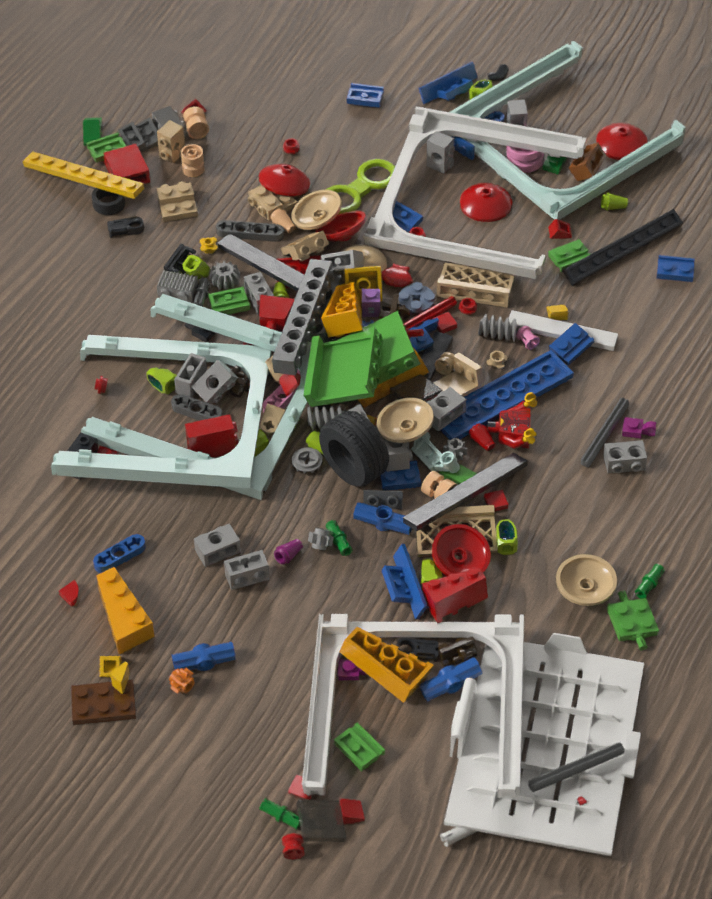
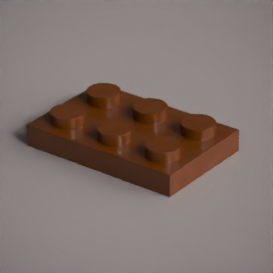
(102, 703)

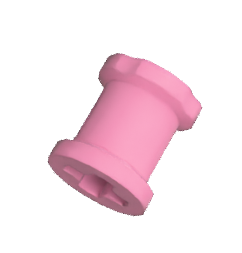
(529, 339)

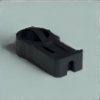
(122, 226)
(421, 648)

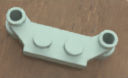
(433, 457)

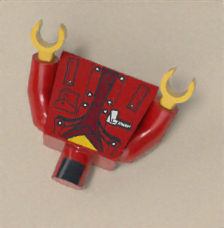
(515, 424)

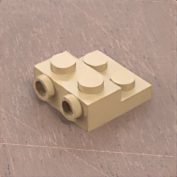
(177, 201)
(267, 201)
(306, 245)

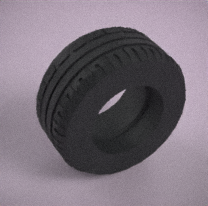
(354, 448)

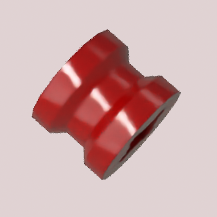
(293, 846)

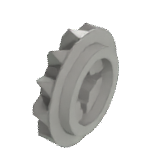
(300, 457)

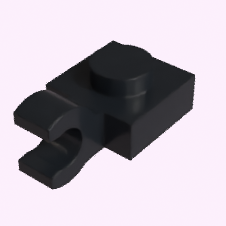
(200, 333)

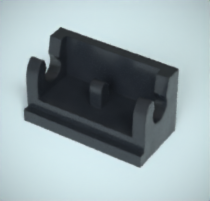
(177, 259)

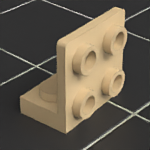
(465, 378)

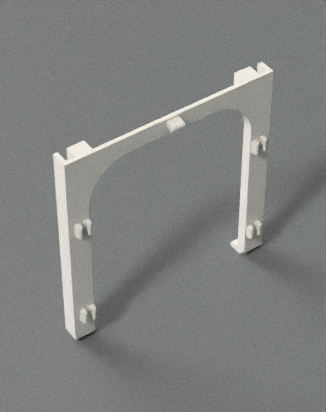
(385, 232)
(502, 636)

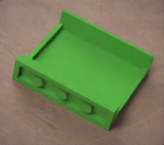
(396, 349)
(342, 369)

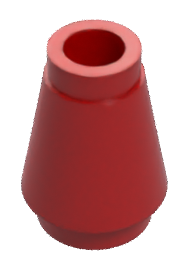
(482, 437)

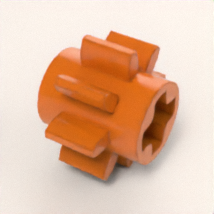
(181, 680)

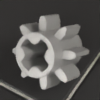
(457, 447)
(320, 538)

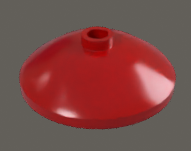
(620, 139)
(284, 180)
(486, 202)
(344, 226)
(462, 542)

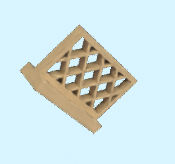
(480, 291)
(462, 515)

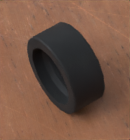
(107, 208)

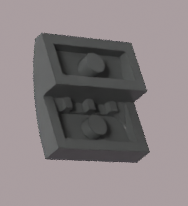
(142, 134)

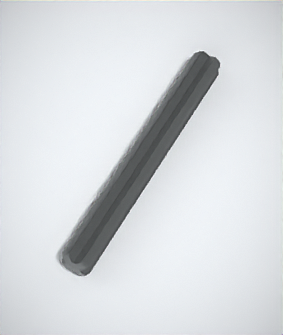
(604, 432)
(576, 767)

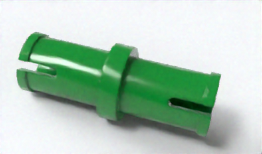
(340, 538)
(649, 581)
(280, 813)

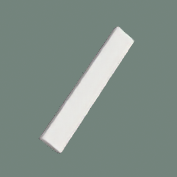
(556, 328)

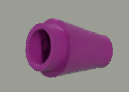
(287, 551)

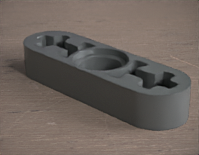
(190, 403)

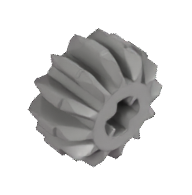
(225, 275)

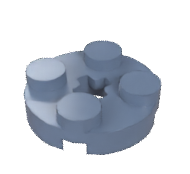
(416, 291)

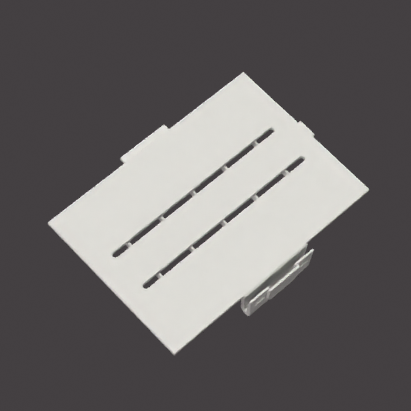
(601, 719)

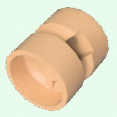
(196, 122)
(192, 160)
(435, 485)

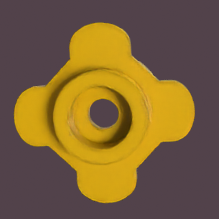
(208, 245)

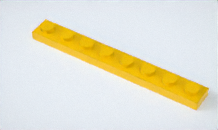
(83, 175)

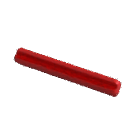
(431, 313)

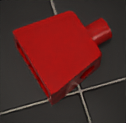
(274, 311)

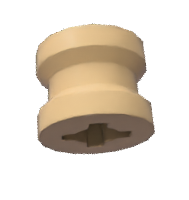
(445, 363)

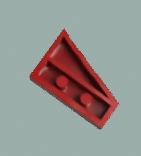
(454, 592)

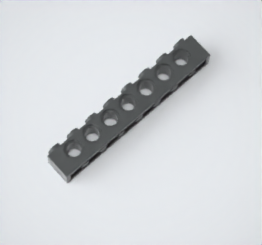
(303, 317)

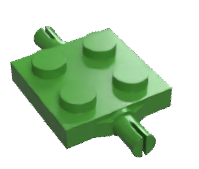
(632, 620)

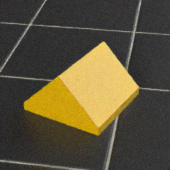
(364, 279)

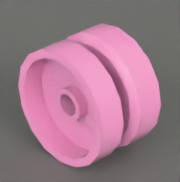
(525, 159)

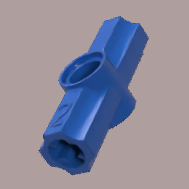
(381, 517)
(204, 656)
(450, 679)

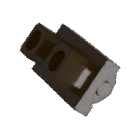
(393, 306)
(240, 383)
(457, 652)

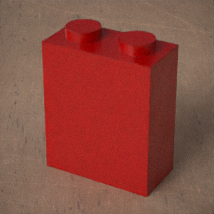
(127, 163)
(212, 436)

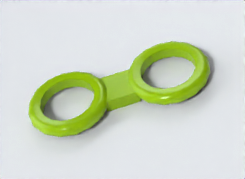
(362, 185)

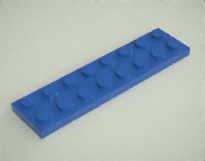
(508, 391)

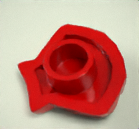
(397, 276)

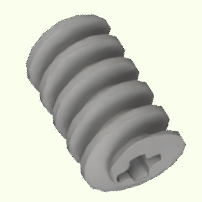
(498, 327)
(321, 418)

